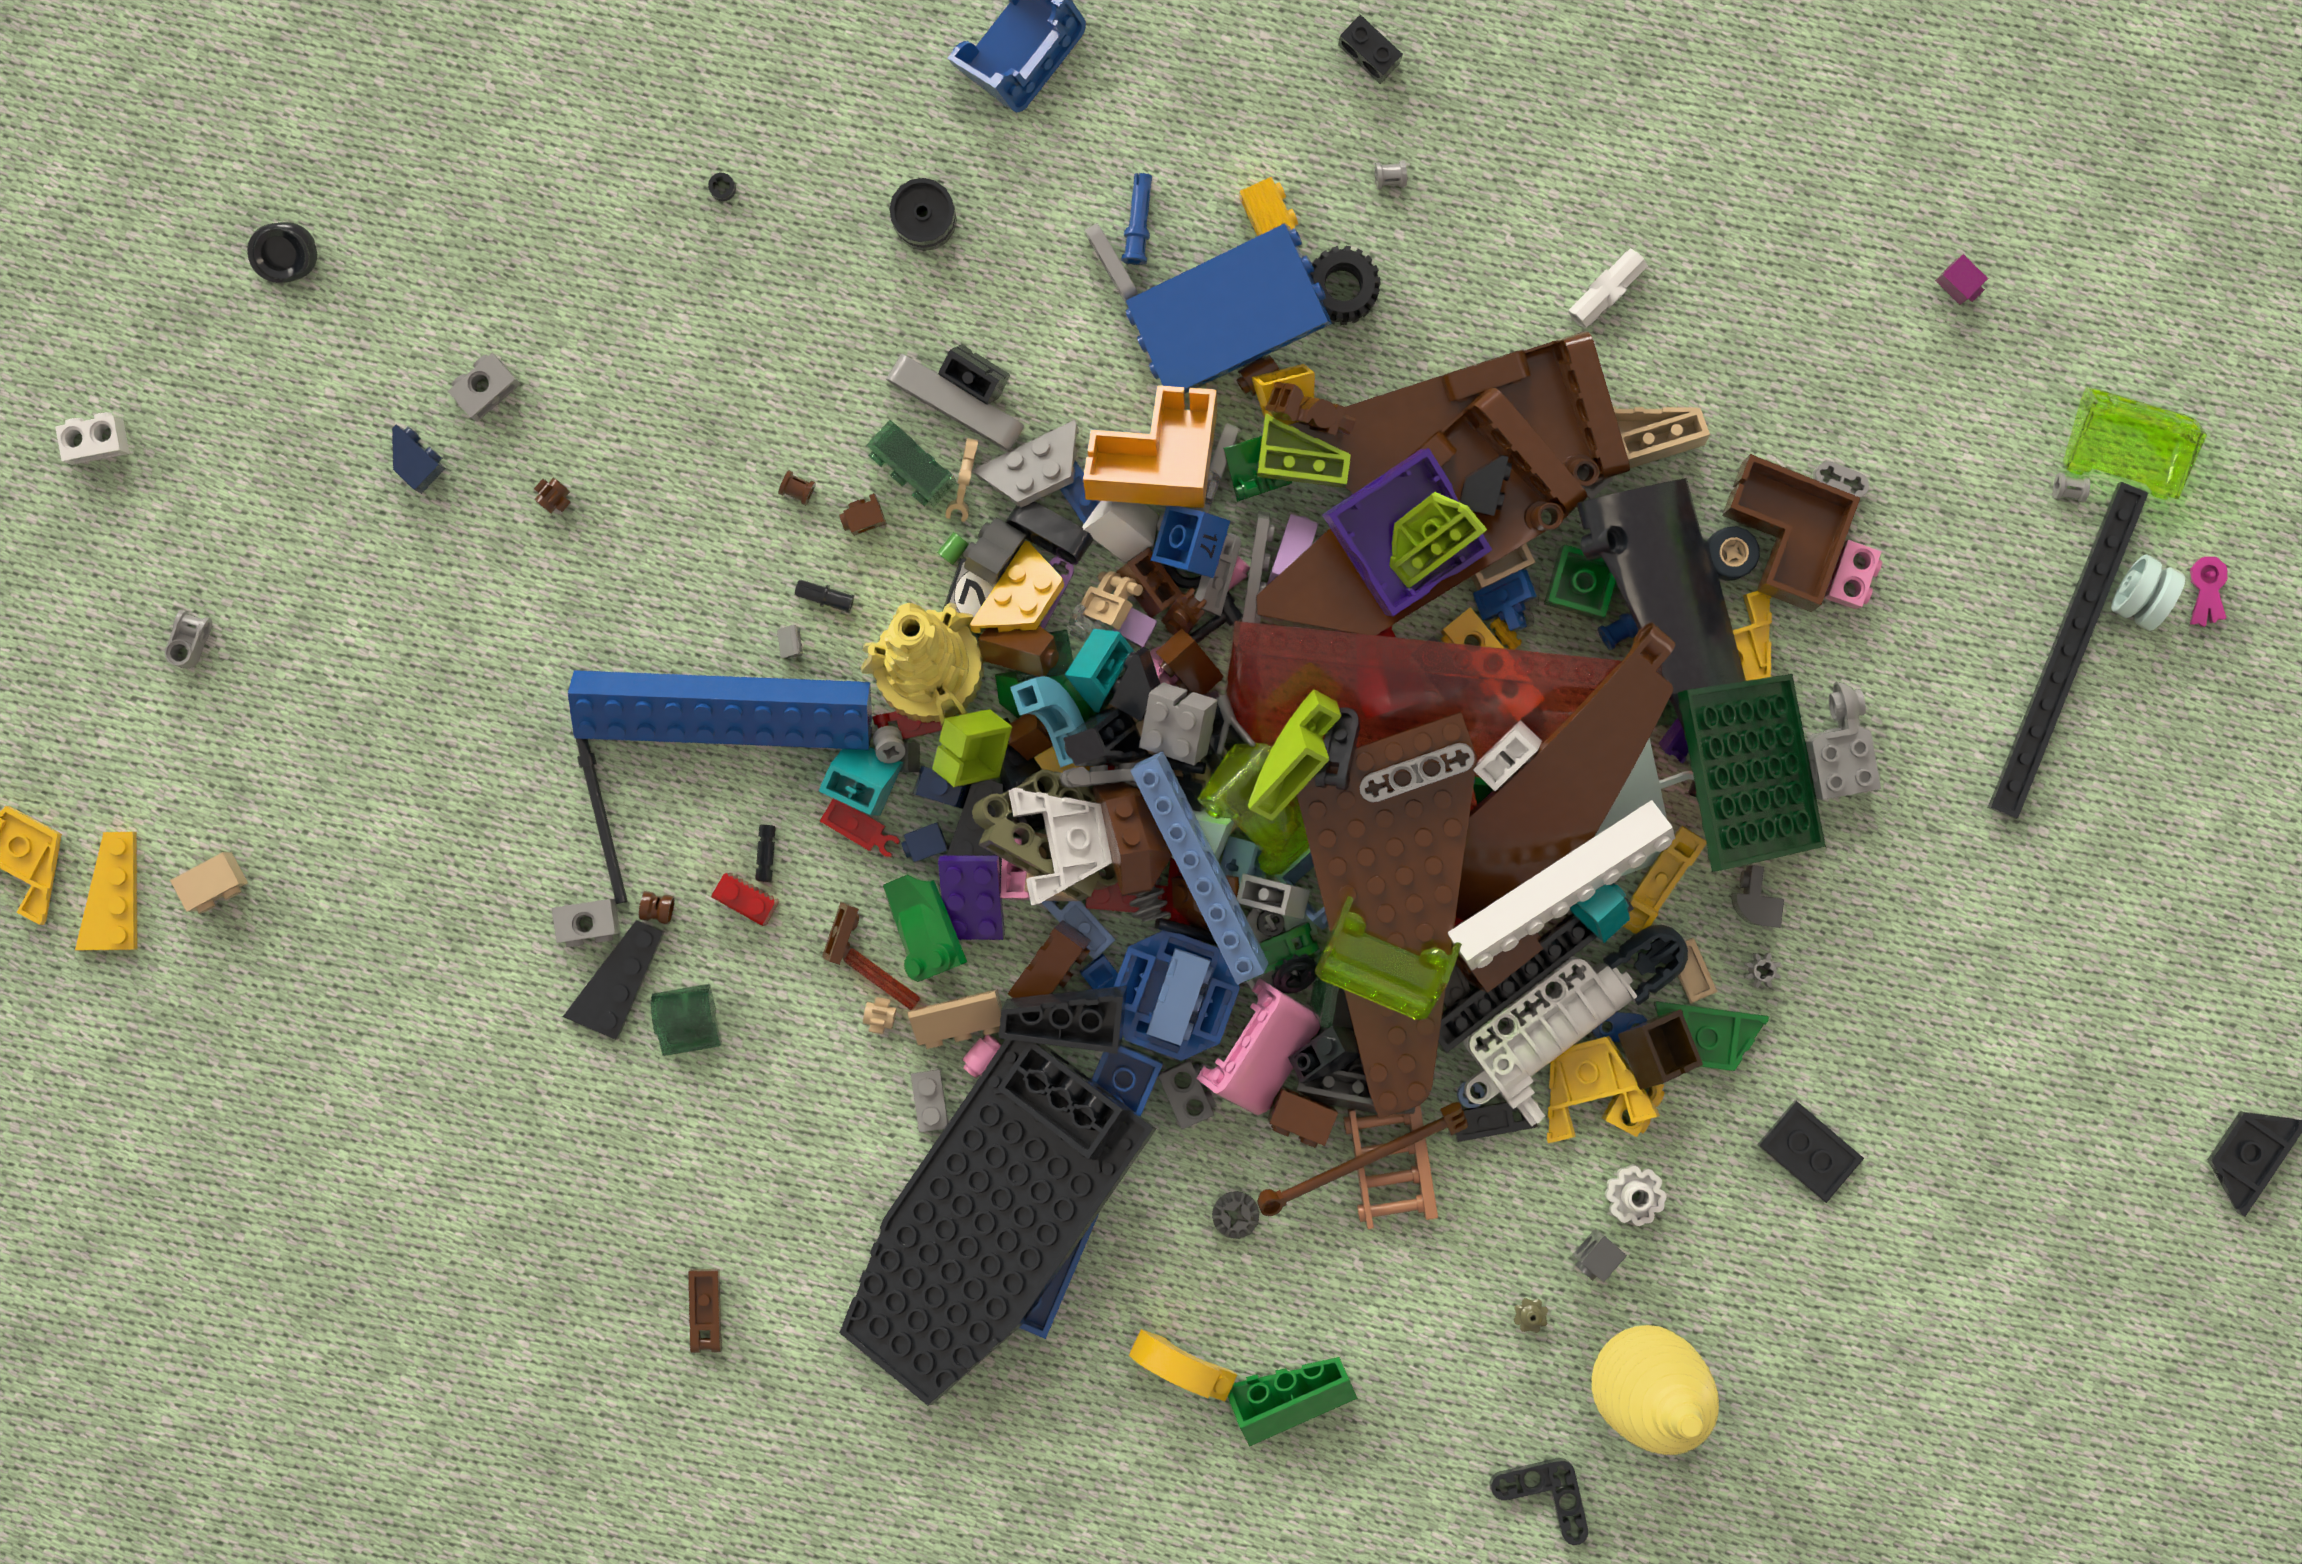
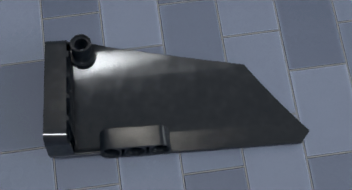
(1666, 578)

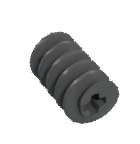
(1149, 904)

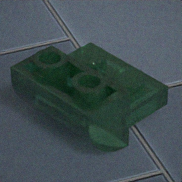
(685, 1019)

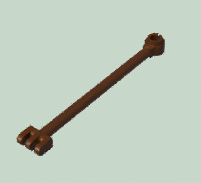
(1453, 1118)

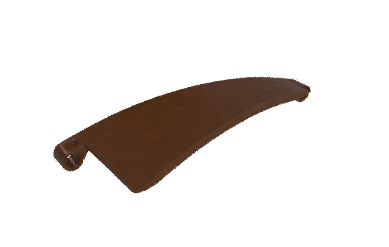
(1569, 782)

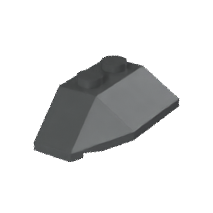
(1343, 1089)

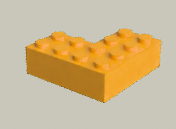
(1160, 466)

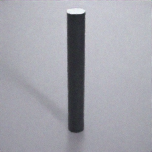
(1184, 929)

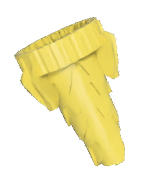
(930, 672)

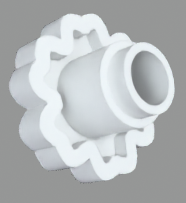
(1620, 1193)

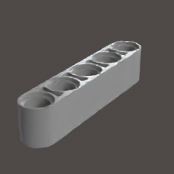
(954, 402)

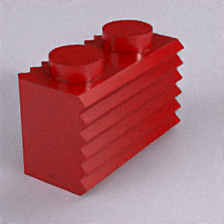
(745, 899)

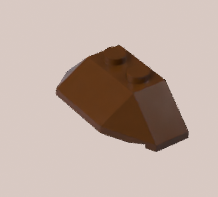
(1133, 837)

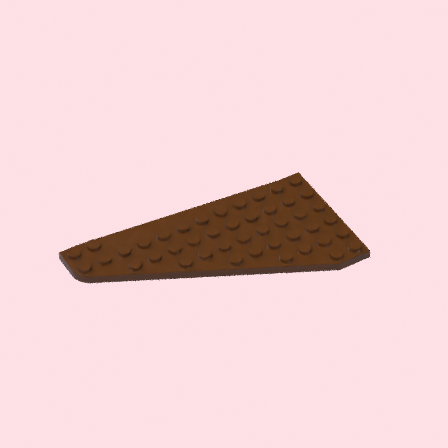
(1405, 876)

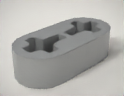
(1843, 474)

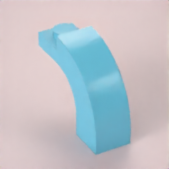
(1053, 707)

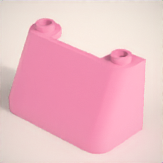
(1260, 1056)

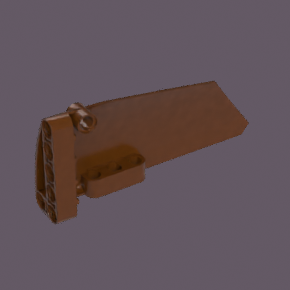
(1552, 387)
(1329, 592)

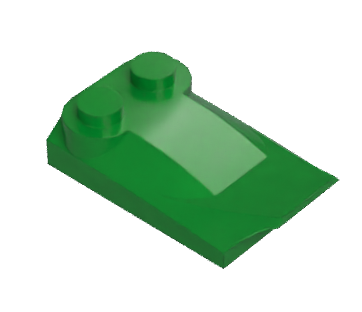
(923, 927)

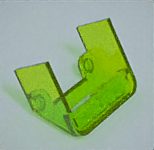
(1384, 971)

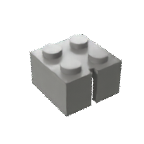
(1177, 730)

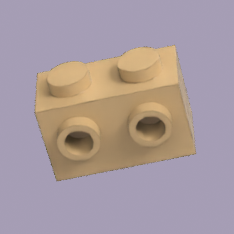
(209, 882)

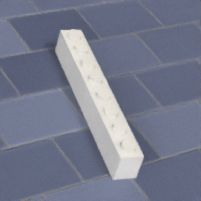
(1563, 885)

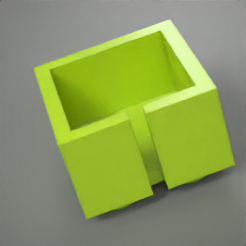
(972, 747)

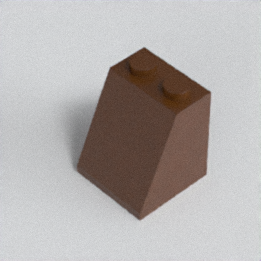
(1502, 964)

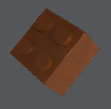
(1302, 1116)

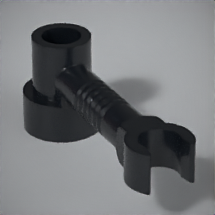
(1229, 614)

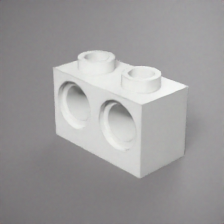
(92, 444)
(1507, 755)

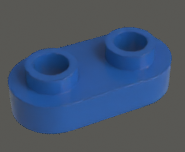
(1619, 1022)

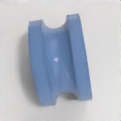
(1463, 1100)

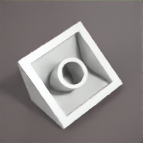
(1123, 528)

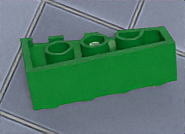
(1289, 1398)

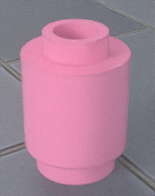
(980, 1055)

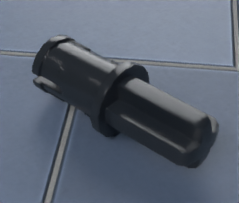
(824, 595)

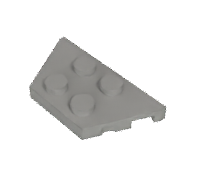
(1034, 467)

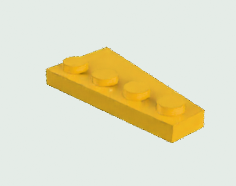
(112, 900)

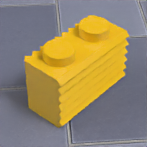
(1266, 207)

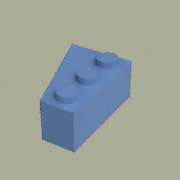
(1179, 997)

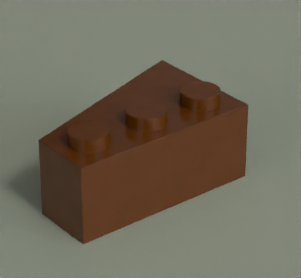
(1052, 962)

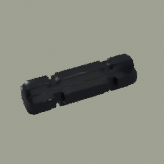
(765, 853)

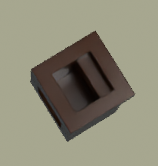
(863, 516)

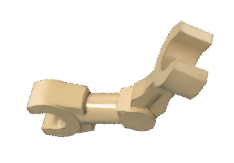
(964, 480)

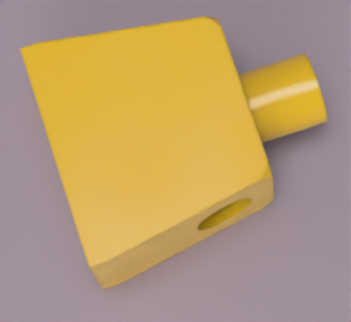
(1299, 375)

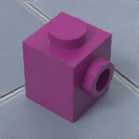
(1962, 280)

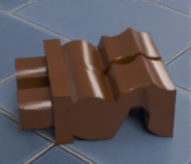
(1321, 415)

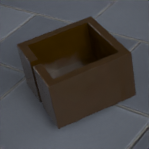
(1660, 1049)

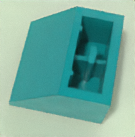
(1099, 666)
(861, 780)

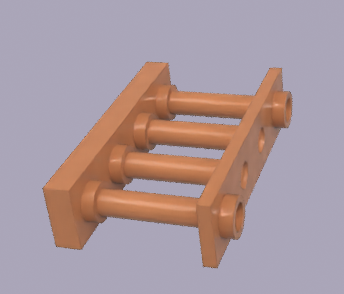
(1421, 1173)

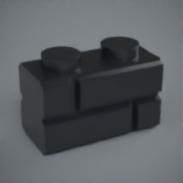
(974, 374)

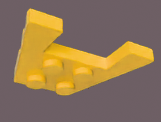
(1753, 640)
(31, 854)
(1591, 1073)

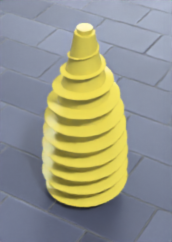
(1655, 1390)

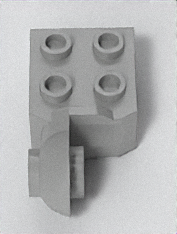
(1844, 756)

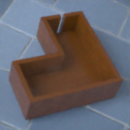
(1807, 524)

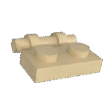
(1108, 607)

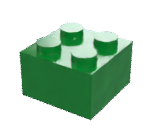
(1580, 584)

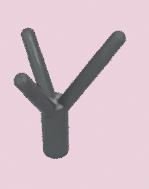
(1230, 719)

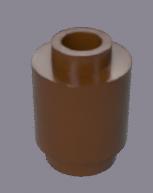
(1256, 368)

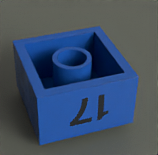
(1190, 540)

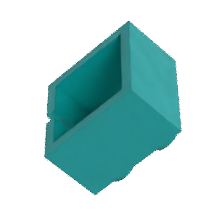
(1603, 911)

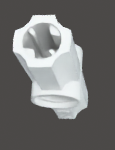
(1607, 288)

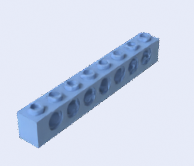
(1200, 867)

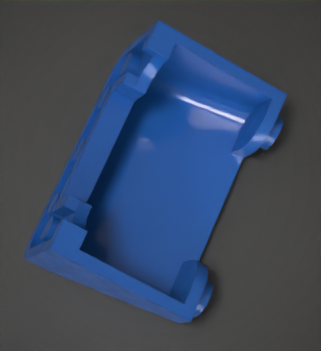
(1021, 49)

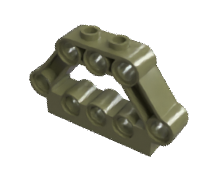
(1000, 841)

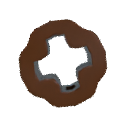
(796, 487)

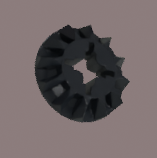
(1290, 983)

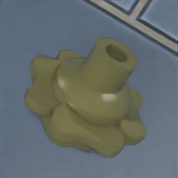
(1530, 1315)

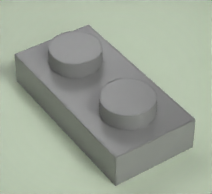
(929, 1100)

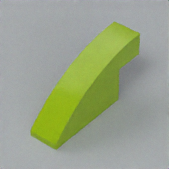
(1295, 755)

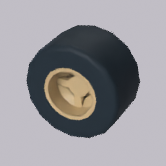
(1741, 552)

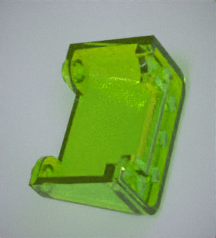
(2134, 442)
(1228, 797)

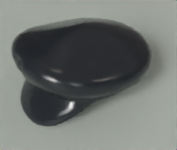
(282, 252)

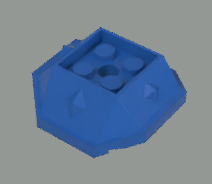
(1144, 975)

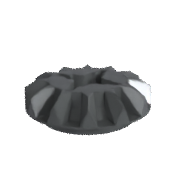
(1231, 1201)

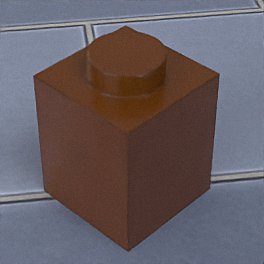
(1029, 736)

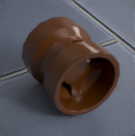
(656, 907)

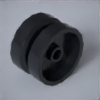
(927, 231)

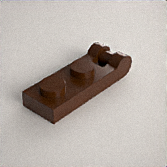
(704, 1309)

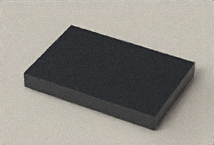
(1810, 1151)

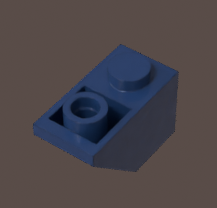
(412, 461)

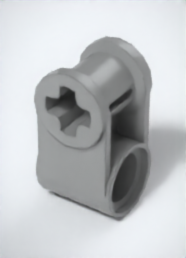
(188, 637)

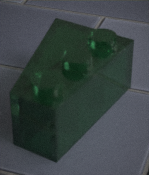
(910, 464)

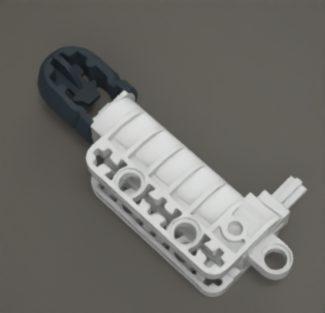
(1566, 1015)

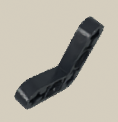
(1547, 1483)

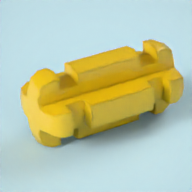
(1503, 633)

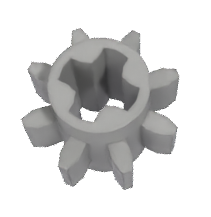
(1770, 966)

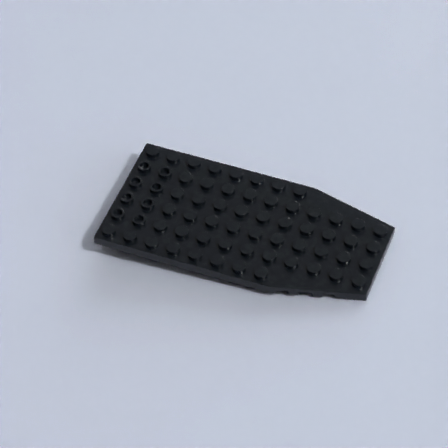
(990, 1217)

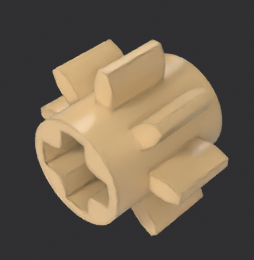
(879, 1015)

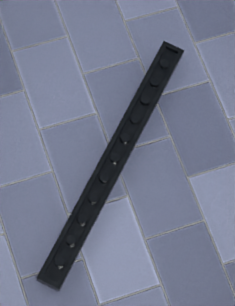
(2067, 650)

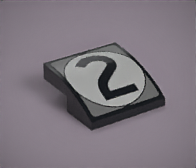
(967, 590)

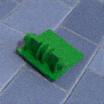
(1243, 468)

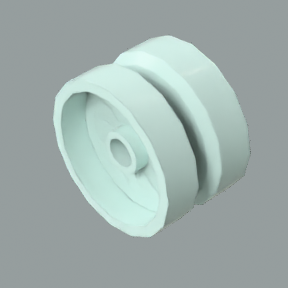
(2148, 592)

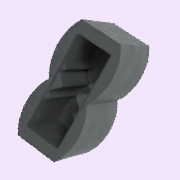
(993, 550)

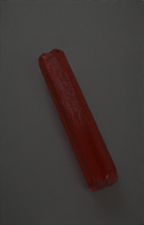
(881, 979)

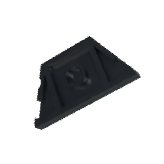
(2251, 1155)

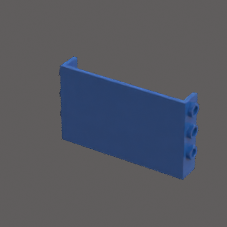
(1229, 310)

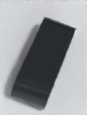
(1051, 531)

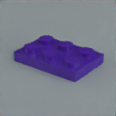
(972, 896)

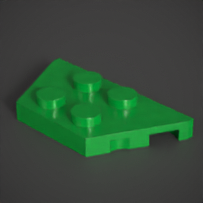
(1717, 1033)

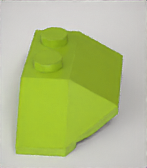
(1431, 536)

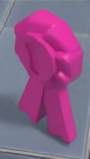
(2208, 576)

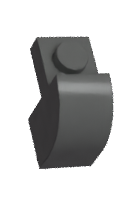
(1754, 907)

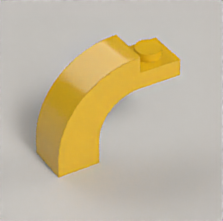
(1180, 1367)

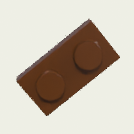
(837, 943)

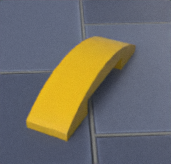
(1662, 878)

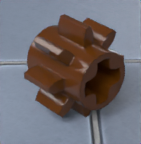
(552, 495)

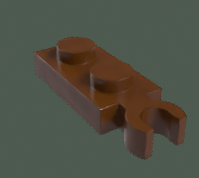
(1184, 613)

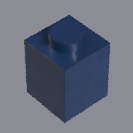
(924, 842)

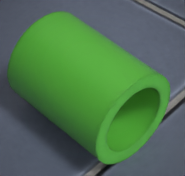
(953, 548)

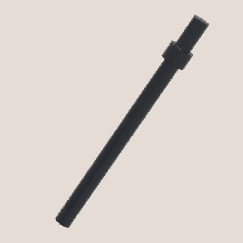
(587, 761)

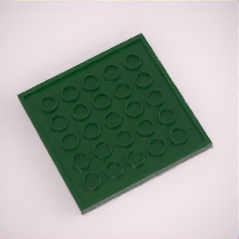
(1751, 771)

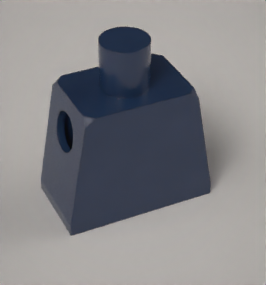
(936, 788)

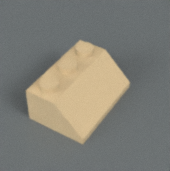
(956, 1019)

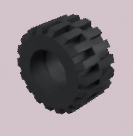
(1362, 269)

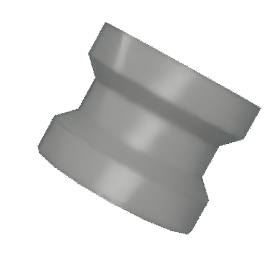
(889, 744)

